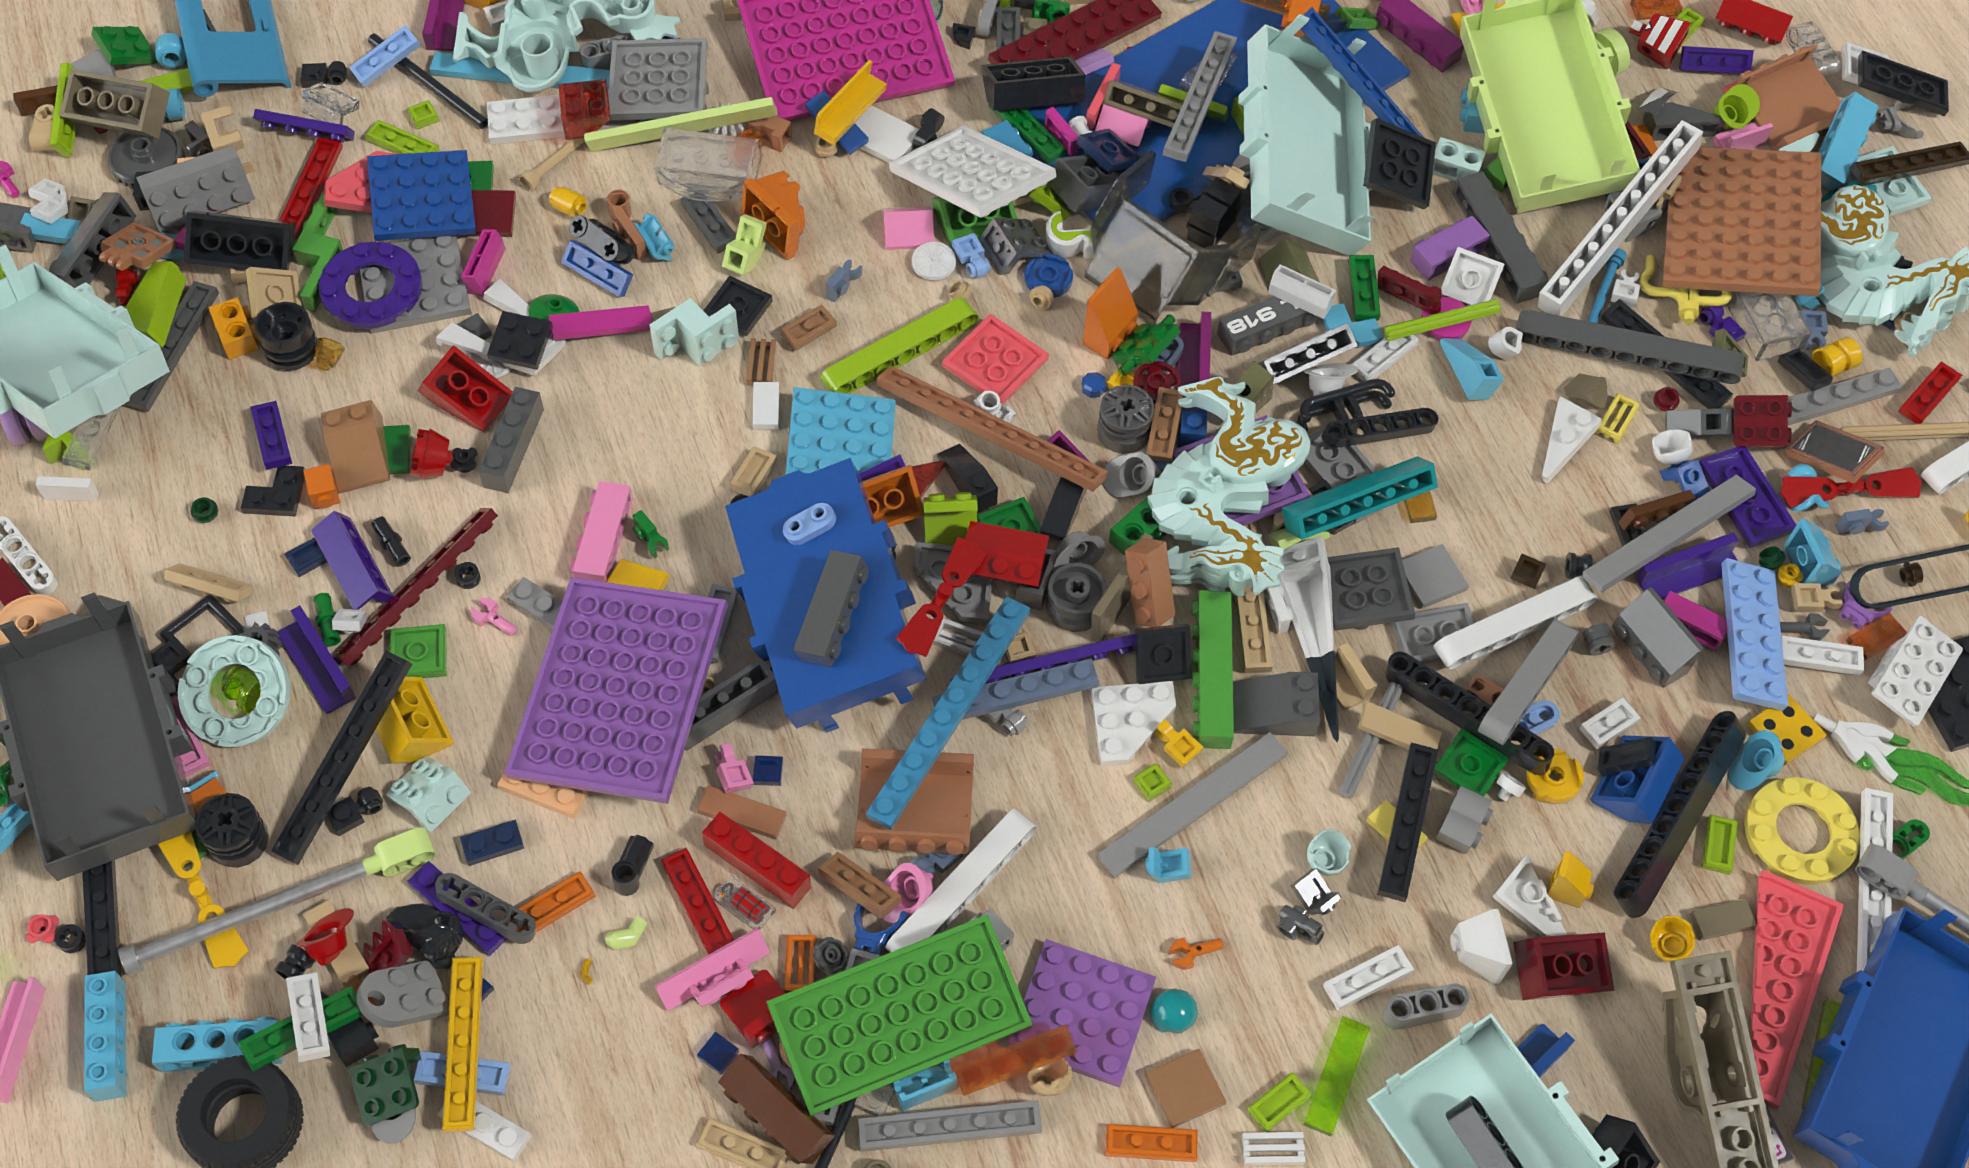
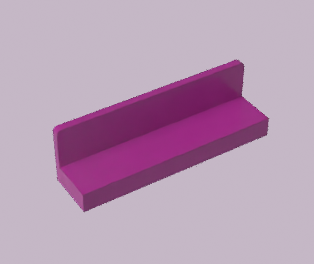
(441, 24)
(1195, 358)

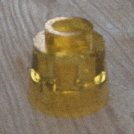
(327, 353)

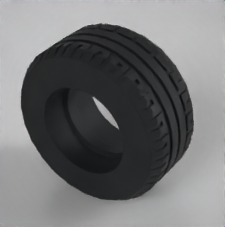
(217, 1087)

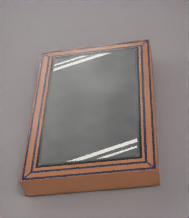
(1835, 451)

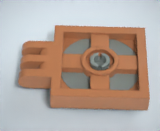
(135, 246)

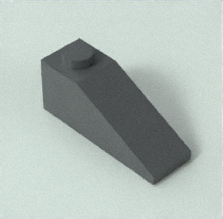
(1671, 114)

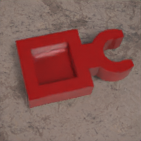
(126, 281)

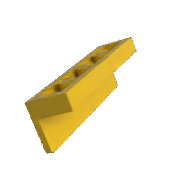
(848, 104)

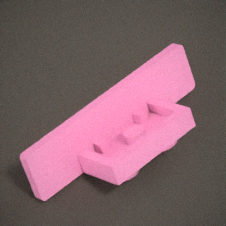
(714, 974)

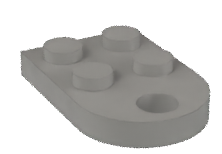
(405, 995)

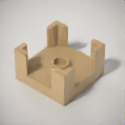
(224, 140)

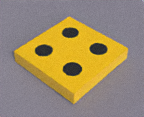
(1792, 726)

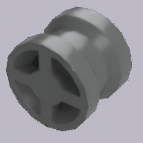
(1598, 639)

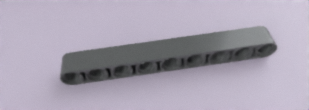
(1631, 347)

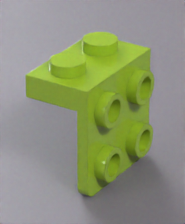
(948, 516)

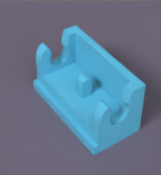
(925, 1085)

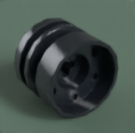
(286, 335)
(241, 840)

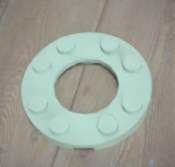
(196, 683)

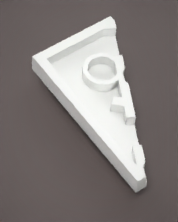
(1569, 432)
(1528, 900)

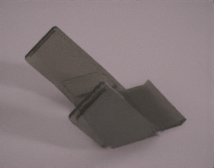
(1154, 258)

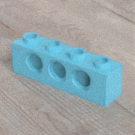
(105, 1036)
(170, 1040)

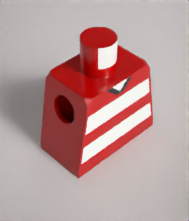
(1660, 38)

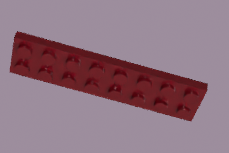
(1081, 31)

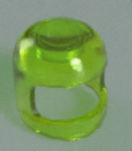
(238, 683)

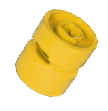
(1838, 356)

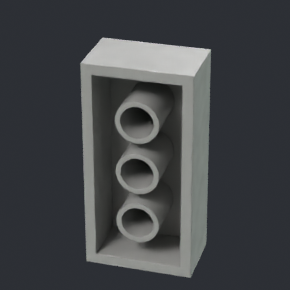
(198, 184)

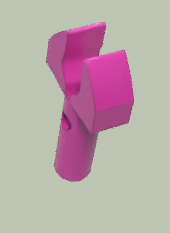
(6, 172)

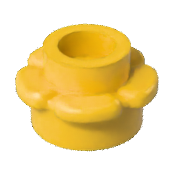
(1787, 580)

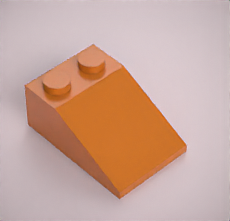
(1110, 315)

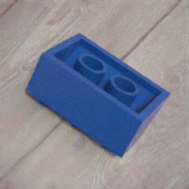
(1640, 792)

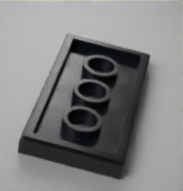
(1903, 83)

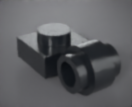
(319, 72)
(347, 814)

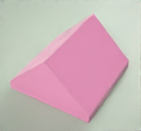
(908, 227)

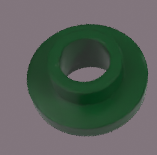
(201, 505)
(1771, 558)

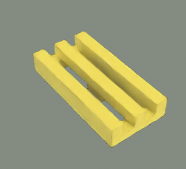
(1609, 432)

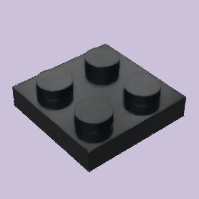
(745, 299)
(519, 340)
(1163, 653)

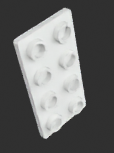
(1914, 670)

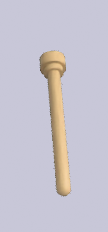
(530, 178)

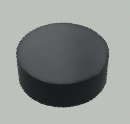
(1180, 199)

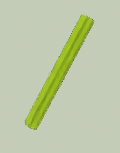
(1442, 319)

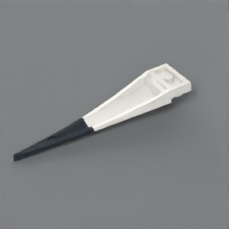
(1309, 595)

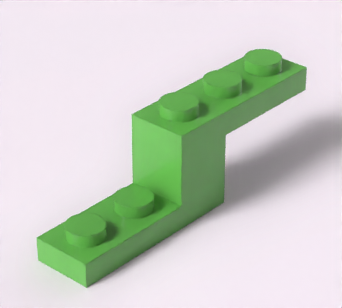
(315, 251)

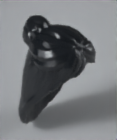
(430, 932)

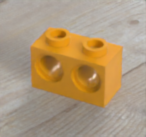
(233, 327)

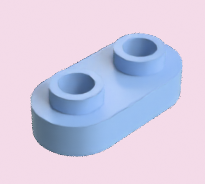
(809, 524)
(1533, 721)

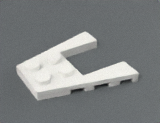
(507, 300)

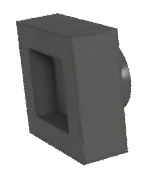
(476, 326)

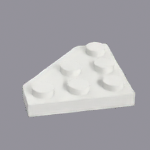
(1129, 717)

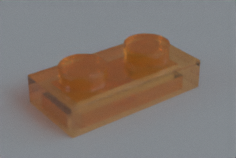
(1646, 8)
(1877, 635)

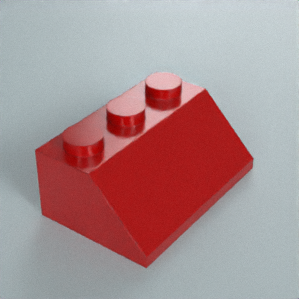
(1754, 18)
(1011, 553)

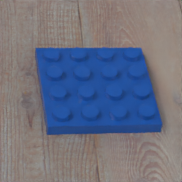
(421, 195)

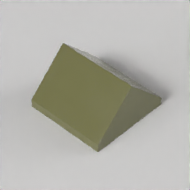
(1288, 255)

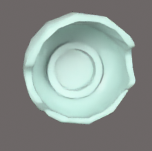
(1328, 852)

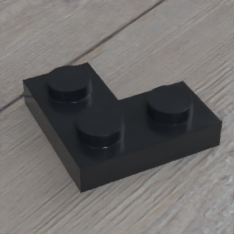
(276, 500)

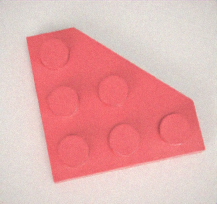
(351, 187)

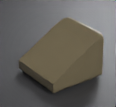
(79, 208)

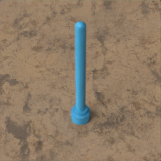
(1613, 263)

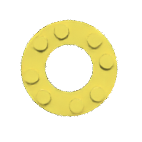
(1781, 859)

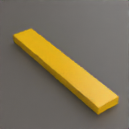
(463, 1045)

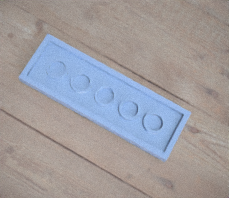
(1754, 634)

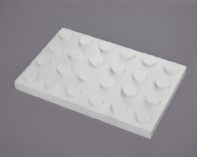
(972, 171)

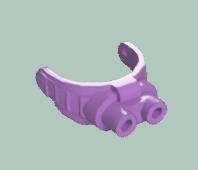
(1855, 613)

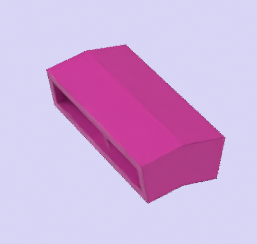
(483, 262)
(1702, 623)

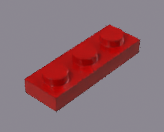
(1930, 393)

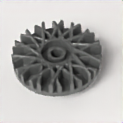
(139, 154)

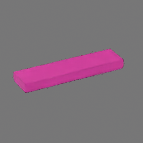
(600, 322)

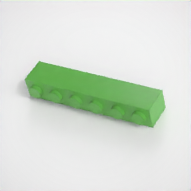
(1214, 670)

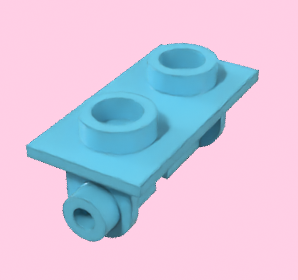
(660, 244)

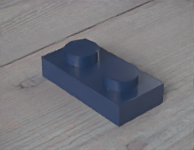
(492, 842)

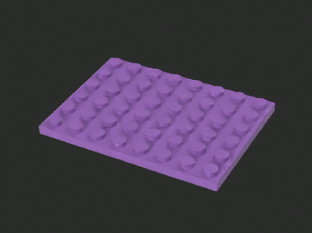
(617, 690)

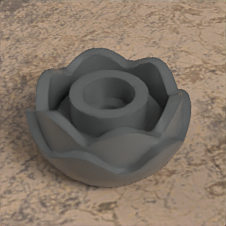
(836, 950)

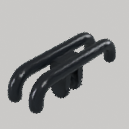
(1345, 397)

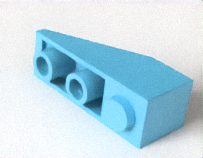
(1474, 370)

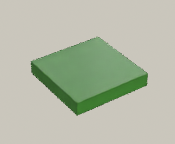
(423, 648)

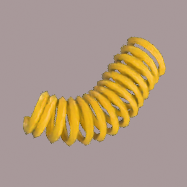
(585, 970)

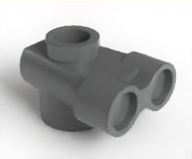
(1296, 921)

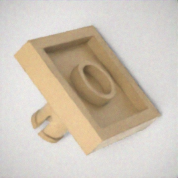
(270, 287)

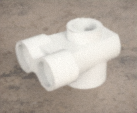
(991, 399)

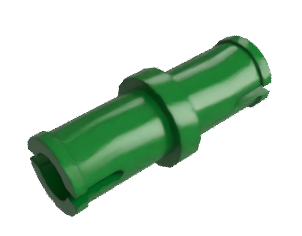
(324, 619)

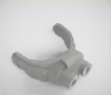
(1892, 121)

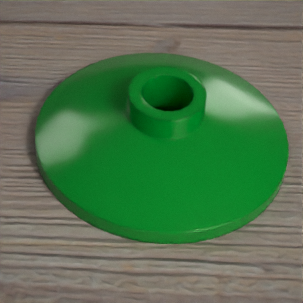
(551, 304)

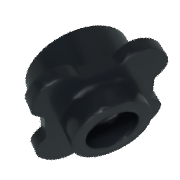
(464, 465)

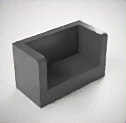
(1035, 597)

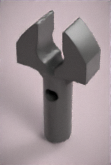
(1807, 627)

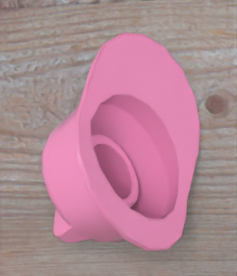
(912, 885)

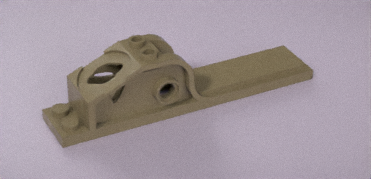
(1740, 1126)

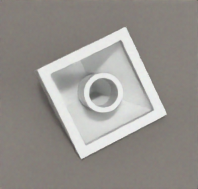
(1483, 945)

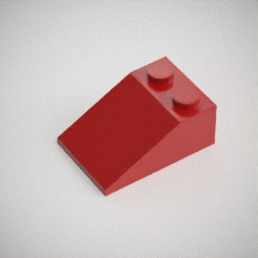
(465, 390)

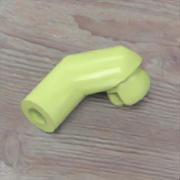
(628, 937)

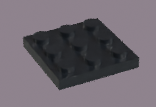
(1399, 164)

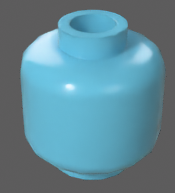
(170, 50)

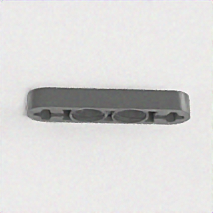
(482, 911)

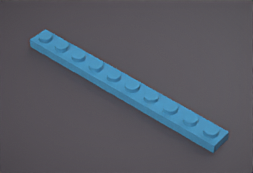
(947, 714)

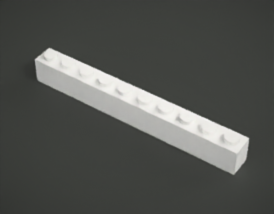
(1620, 219)

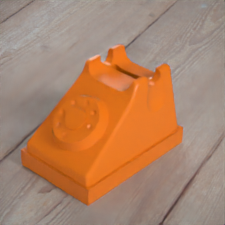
(777, 204)

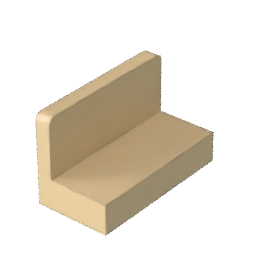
(1352, 679)

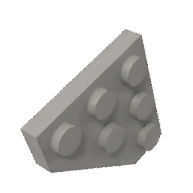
(967, 602)

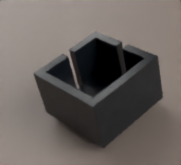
(1213, 213)

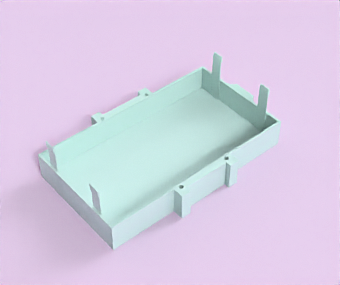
(1305, 141)
(67, 350)
(1492, 1069)

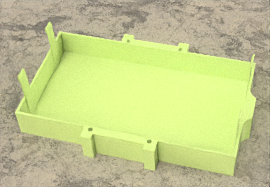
(1548, 102)

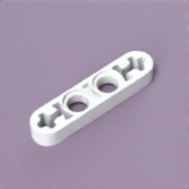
(23, 554)

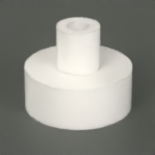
(1509, 786)

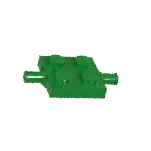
(1145, 344)

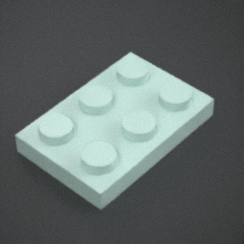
(1900, 193)

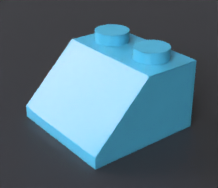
(1812, 554)

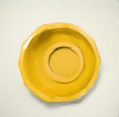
(1672, 938)

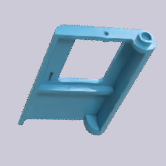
(231, 55)

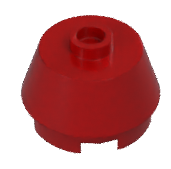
(430, 454)

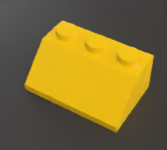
(413, 724)

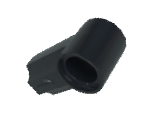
(631, 863)

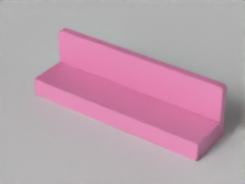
(15, 1030)

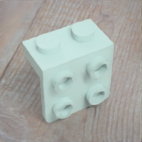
(429, 792)

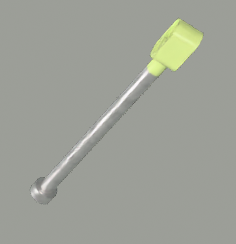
(391, 857)

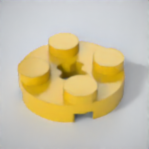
(1557, 791)

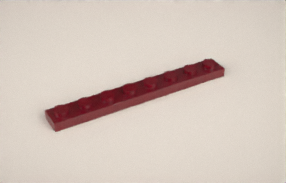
(409, 593)

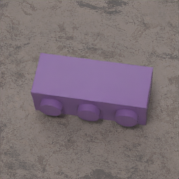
(1437, 252)

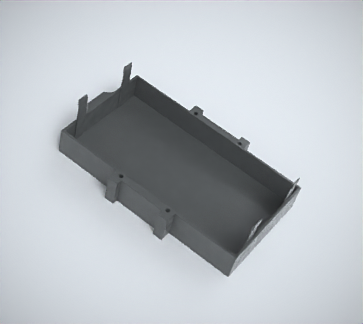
(93, 738)

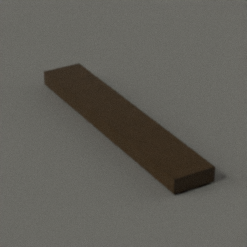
(1910, 163)

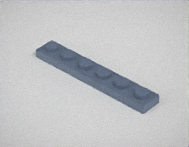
(1032, 688)

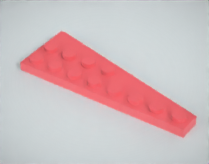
(1789, 959)

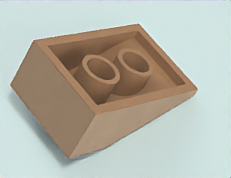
(356, 445)

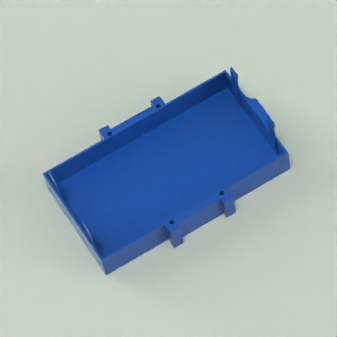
(784, 578)
(1897, 1055)

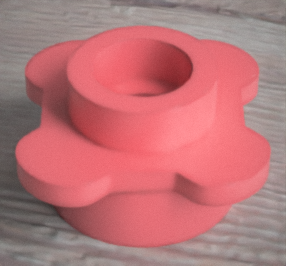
(37, 923)

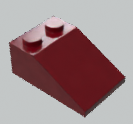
(1563, 966)

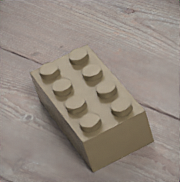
(114, 103)

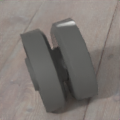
(1073, 596)

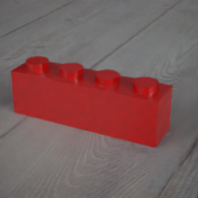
(756, 860)

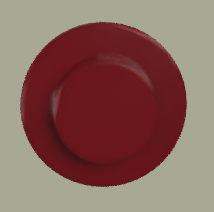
(1666, 399)

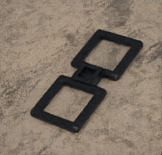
(173, 653)

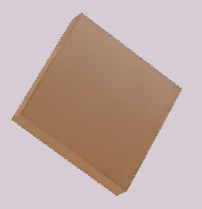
(1185, 1088)

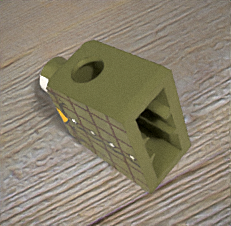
(1257, 385)

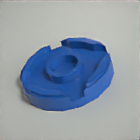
(1050, 272)

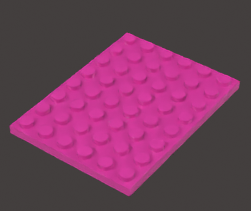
(824, 43)

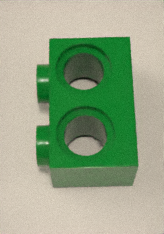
(1134, 526)

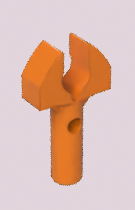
(1192, 951)

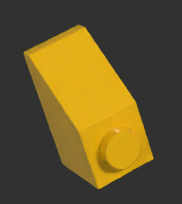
(1570, 881)

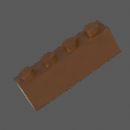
(775, 1109)

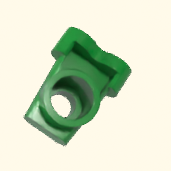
(1050, 9)

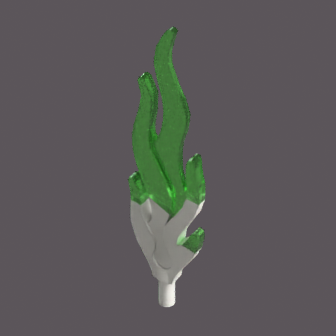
(1865, 748)

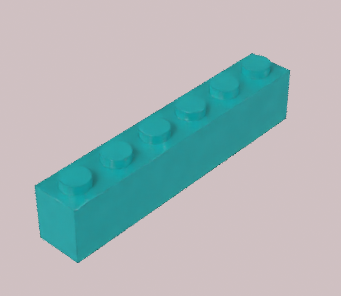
(1359, 497)

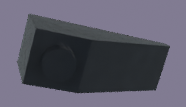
(970, 476)
(353, 1039)

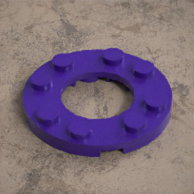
(375, 313)

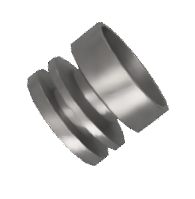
(1125, 419)

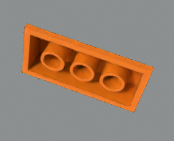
(894, 496)

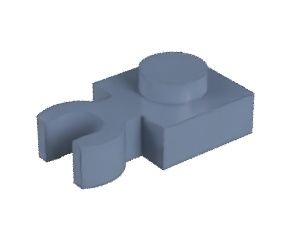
(1817, 324)

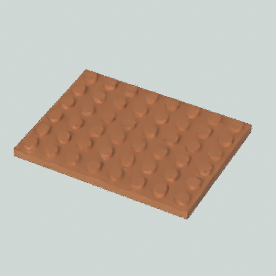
(1746, 223)

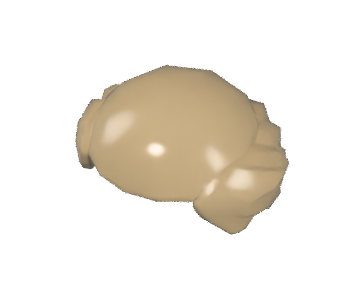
(1051, 1078)

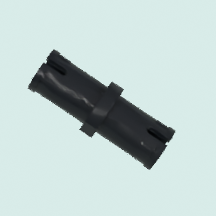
(390, 541)

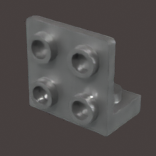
(12, 232)
(1010, 240)

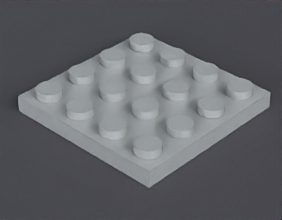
(657, 78)
(443, 290)

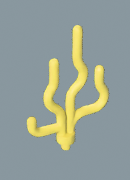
(1687, 299)

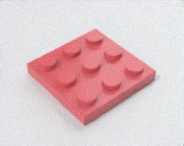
(995, 359)

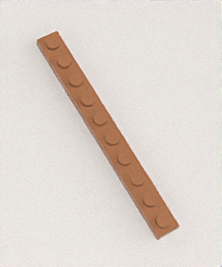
(992, 428)

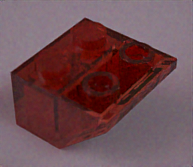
(583, 107)

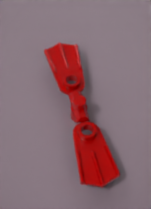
(1893, 483)
(920, 630)

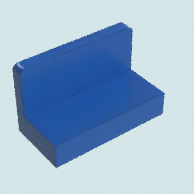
(1544, 1048)

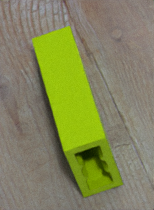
(156, 300)

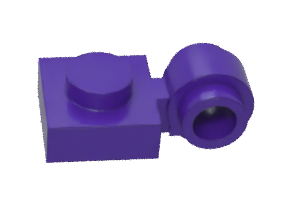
(1713, 316)

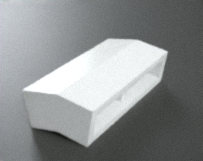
(1301, 291)

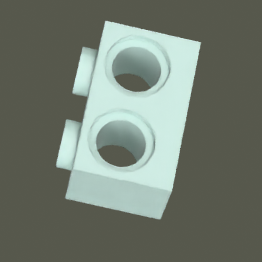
(1456, 159)

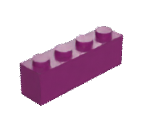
(1420, 33)

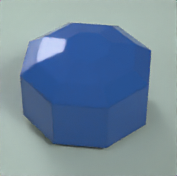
(1093, 384)

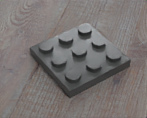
(1369, 589)

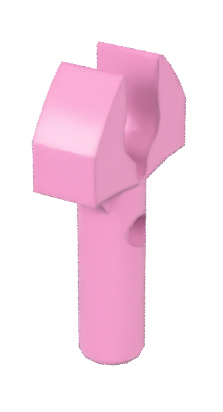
(492, 616)

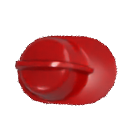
(327, 936)

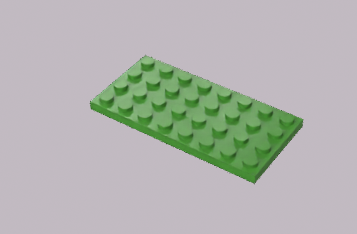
(898, 1014)

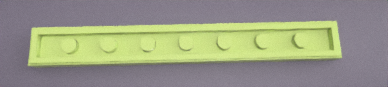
(691, 121)

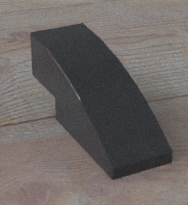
(1062, 509)

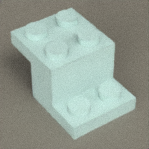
(694, 332)

